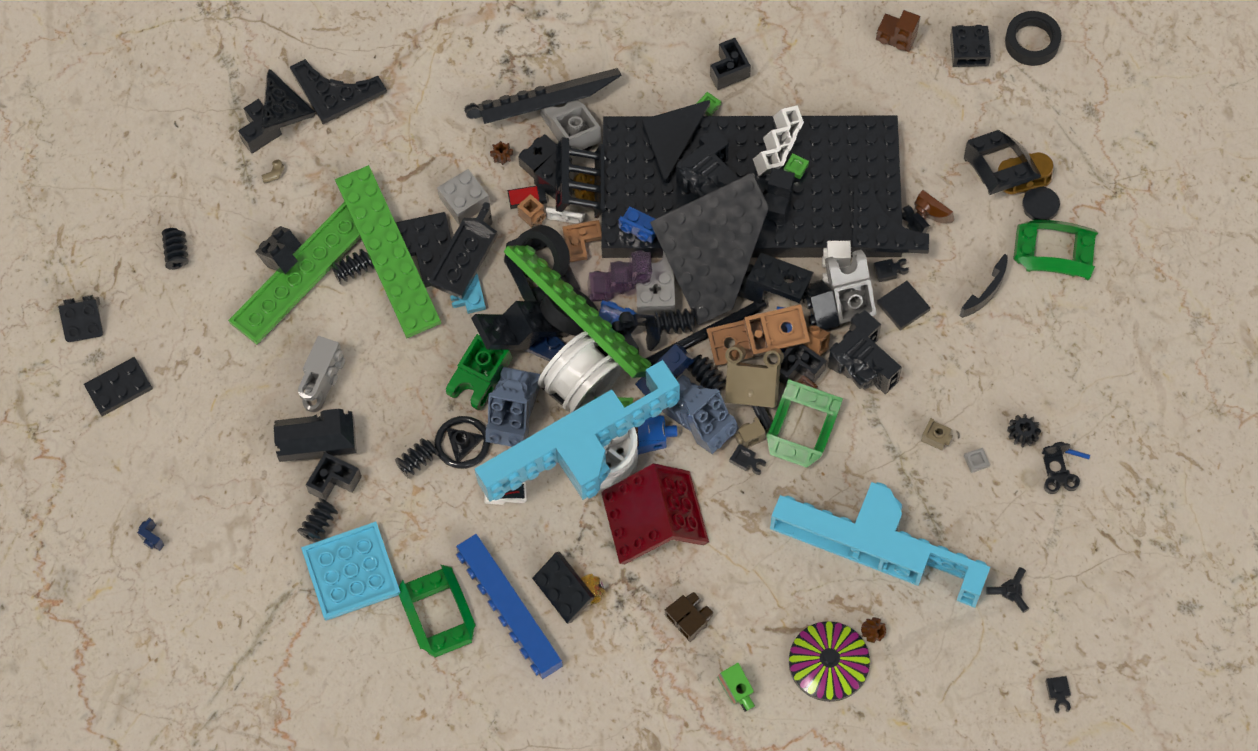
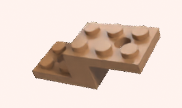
(759, 334)

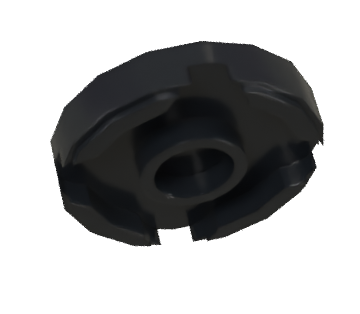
(1041, 203)

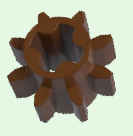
(501, 152)
(873, 630)

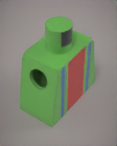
(735, 678)

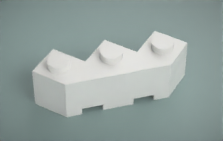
(779, 140)

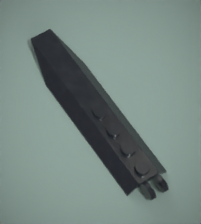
(540, 97)

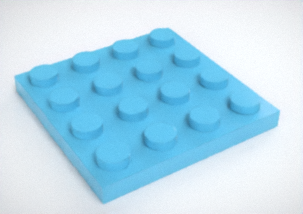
(350, 571)

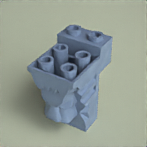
(511, 407)
(703, 414)

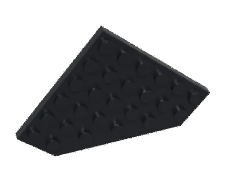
(713, 244)

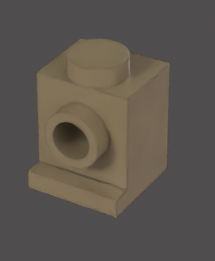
(750, 434)
(931, 438)

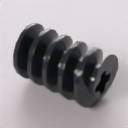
(174, 248)
(352, 265)
(675, 321)
(704, 374)
(416, 456)
(317, 520)

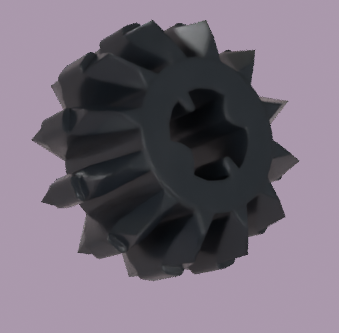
(1029, 435)

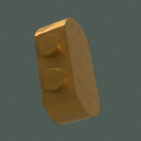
(1043, 164)

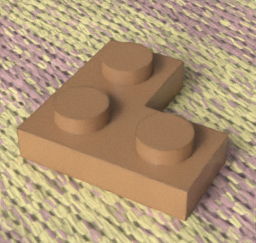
(577, 235)

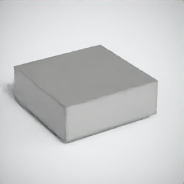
(976, 460)

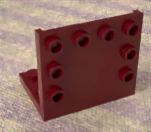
(652, 510)

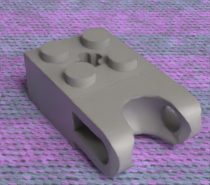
(573, 122)
(660, 283)
(850, 283)
(320, 372)

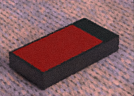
(516, 196)

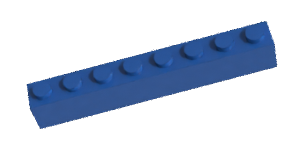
(509, 606)

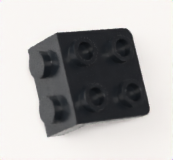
(81, 318)

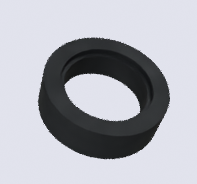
(1025, 56)
(555, 243)
(561, 319)

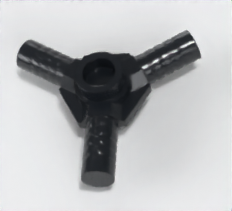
(1011, 590)

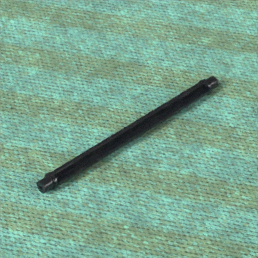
(702, 334)

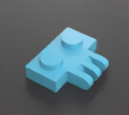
(472, 299)

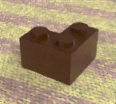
(899, 32)

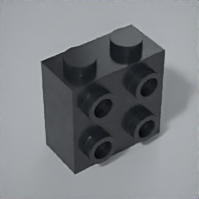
(970, 46)

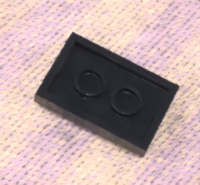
(118, 386)
(563, 587)

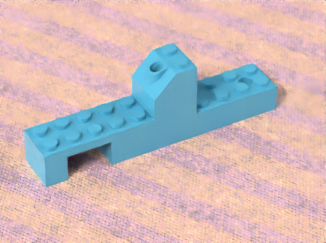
(578, 440)
(876, 542)

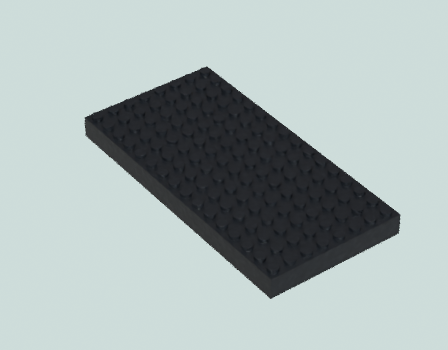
(821, 201)

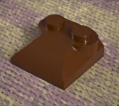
(931, 208)

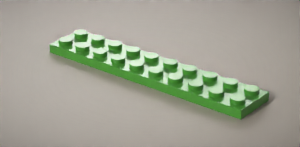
(388, 252)
(284, 291)
(577, 308)

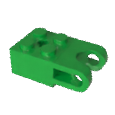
(477, 375)

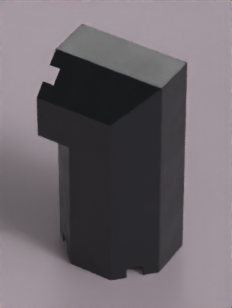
(315, 435)

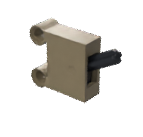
(753, 383)

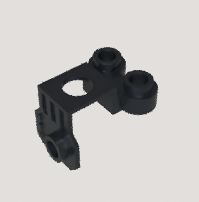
(628, 323)
(1061, 477)

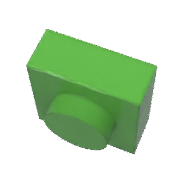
(714, 103)
(796, 165)

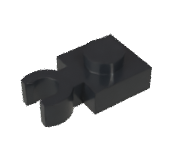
(915, 220)
(888, 269)
(745, 458)
(1058, 690)

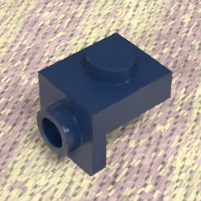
(149, 538)

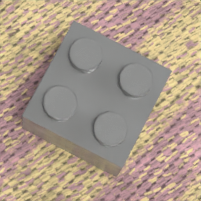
(463, 196)

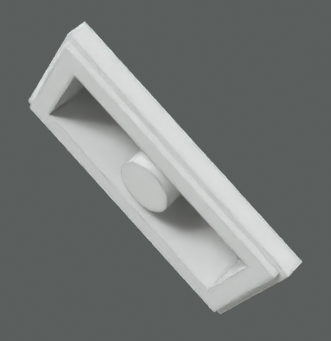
(566, 216)

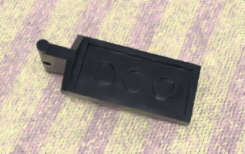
(465, 254)

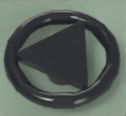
(462, 442)

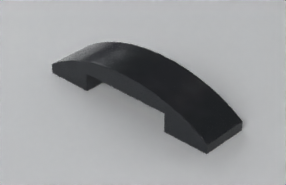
(974, 304)

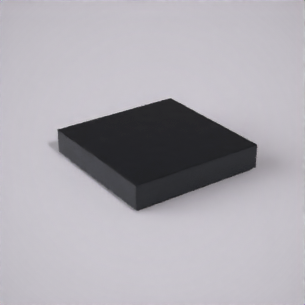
(903, 305)

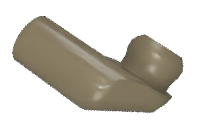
(275, 173)

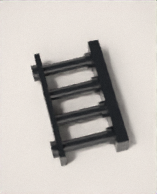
(564, 183)

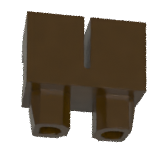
(686, 617)

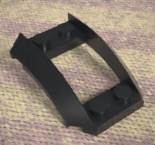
(1004, 178)
(537, 293)

